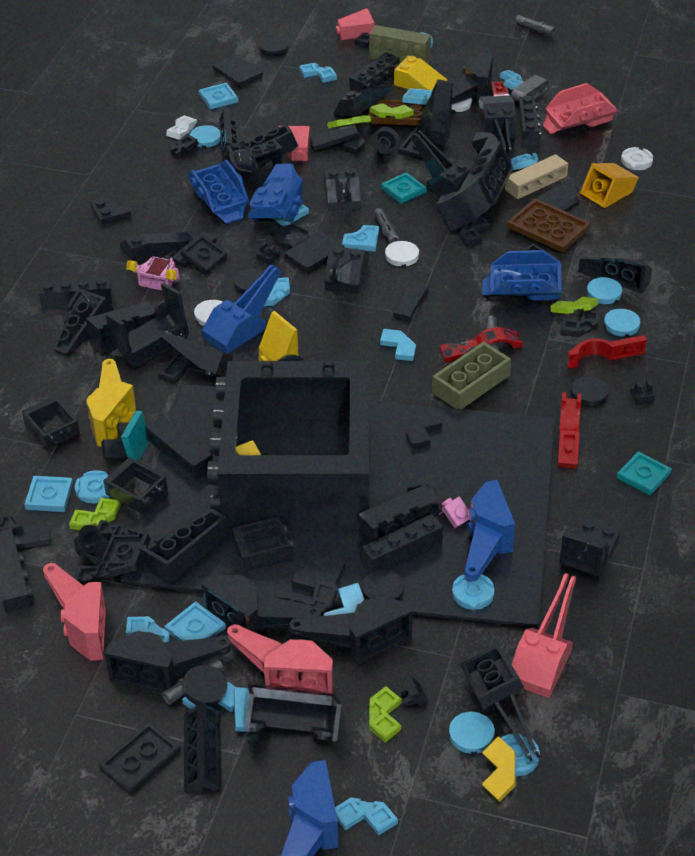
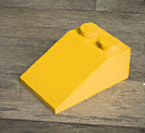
(416, 74)
(278, 339)

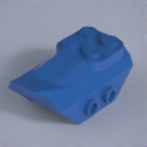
(221, 190)
(278, 196)
(524, 274)

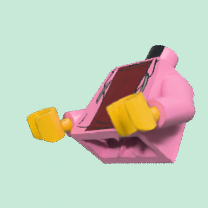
(155, 272)

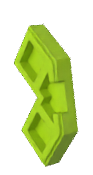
(399, 112)
(345, 122)
(567, 307)
(105, 510)
(379, 719)

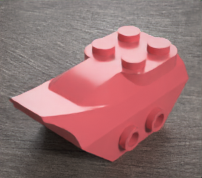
(577, 107)

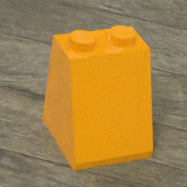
(608, 183)

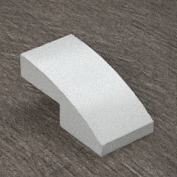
(182, 127)

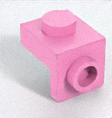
(455, 511)

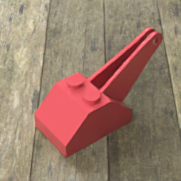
(82, 611)
(543, 655)
(287, 665)

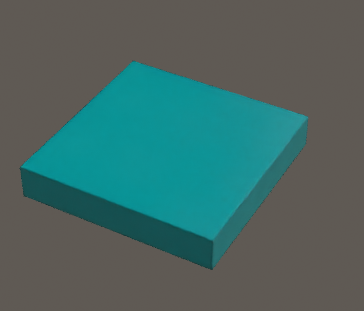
(403, 187)
(135, 436)
(644, 473)

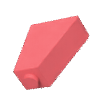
(355, 24)
(302, 136)

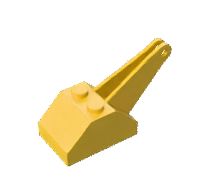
(110, 403)

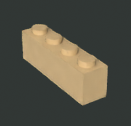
(536, 176)

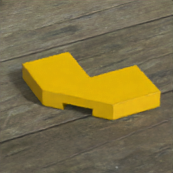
(504, 777)

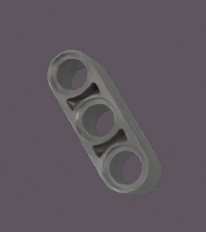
(532, 87)

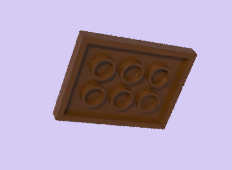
(412, 120)
(548, 225)

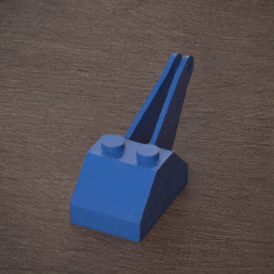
(239, 321)
(491, 529)
(311, 813)

